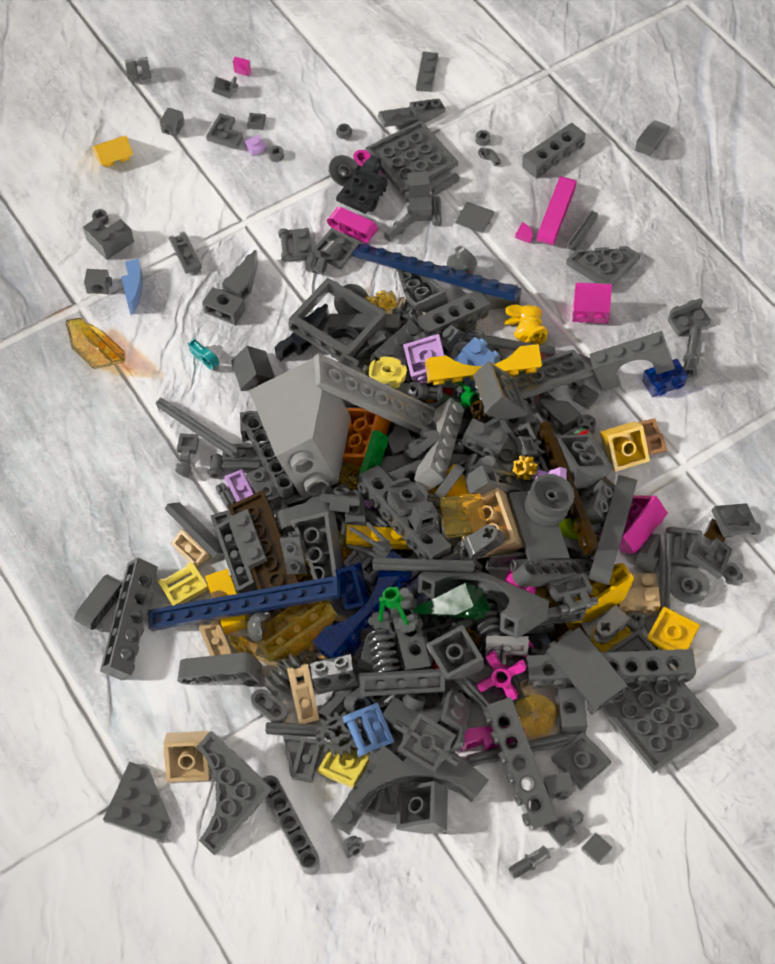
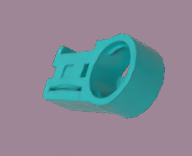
(203, 354)

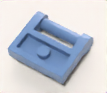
(374, 727)

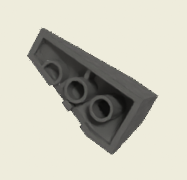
(422, 291)

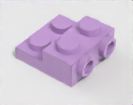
(418, 352)

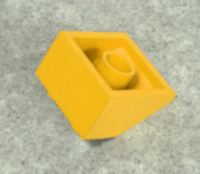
(112, 151)
(625, 445)

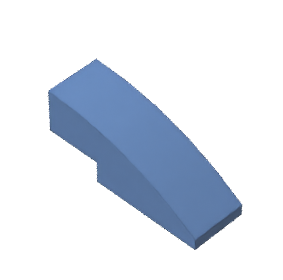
(133, 284)

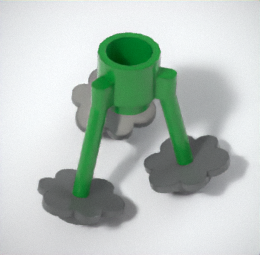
(466, 397)
(395, 600)

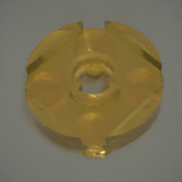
(545, 710)

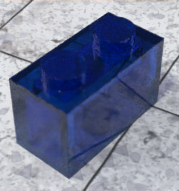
(352, 585)

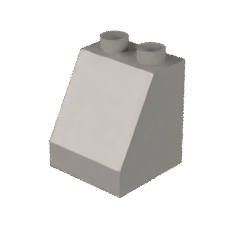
(304, 428)

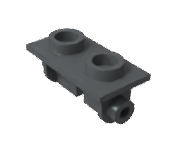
(293, 554)

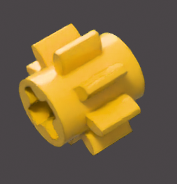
(525, 467)

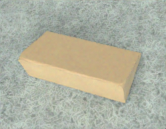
(190, 548)

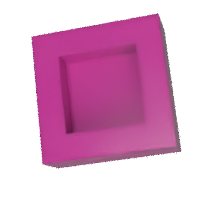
(242, 66)

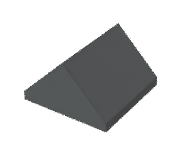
(251, 367)

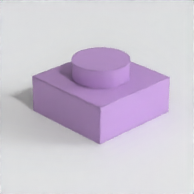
(255, 145)

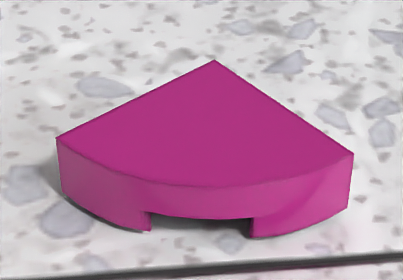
(524, 233)

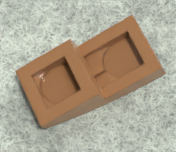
(654, 439)

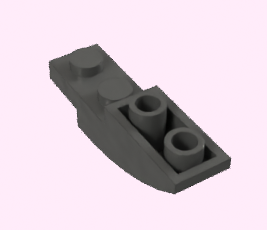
(417, 110)

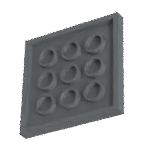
(412, 151)

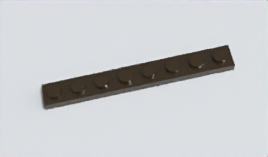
(577, 513)

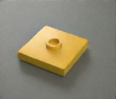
(672, 631)

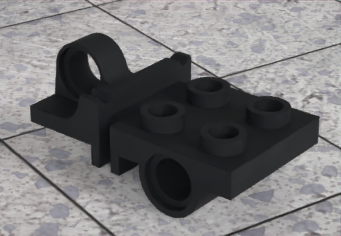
(365, 187)

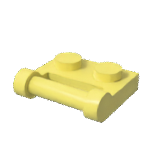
(185, 589)

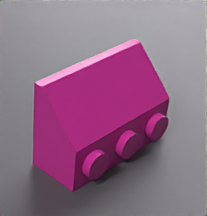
(642, 520)

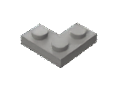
(506, 646)

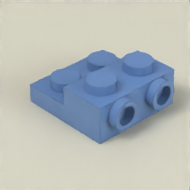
(476, 354)

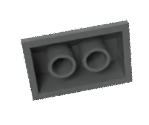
(499, 393)
(584, 459)

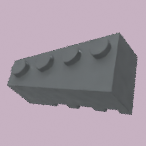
(320, 543)

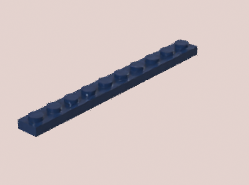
(437, 272)
(244, 603)

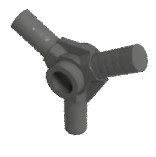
(461, 553)

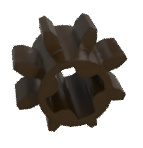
(478, 410)

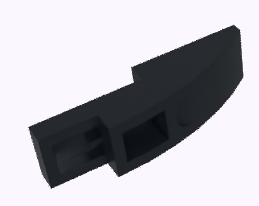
(296, 343)

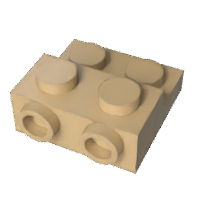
(642, 595)

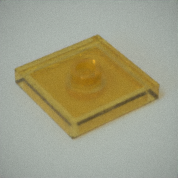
(462, 514)

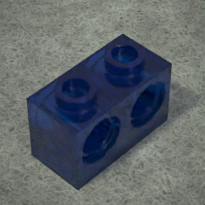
(666, 380)

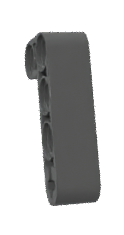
(221, 668)

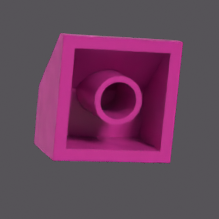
(591, 303)

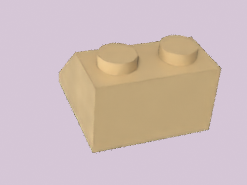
(183, 758)

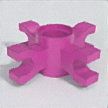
(492, 680)

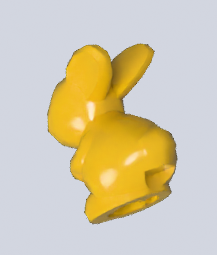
(529, 322)

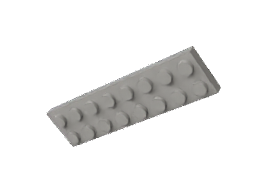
(372, 395)

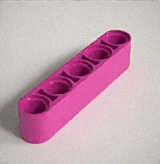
(556, 210)

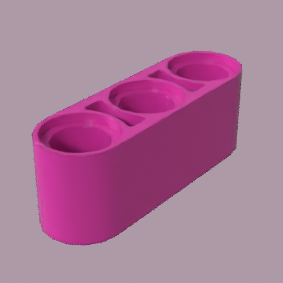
(352, 224)

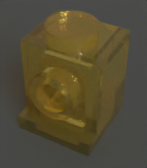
(383, 299)

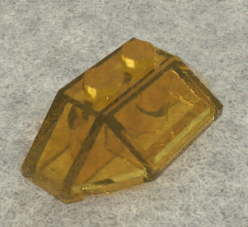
(93, 344)
(295, 629)

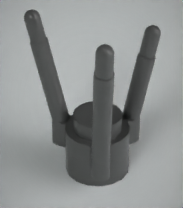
(381, 548)

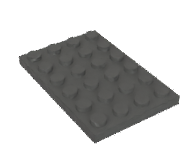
(657, 717)

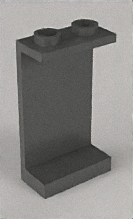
(586, 669)

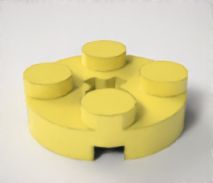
(396, 375)

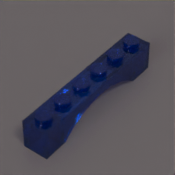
(336, 638)

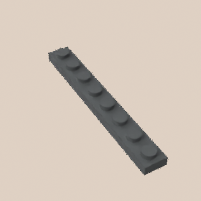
(346, 818)

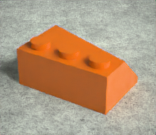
(359, 433)

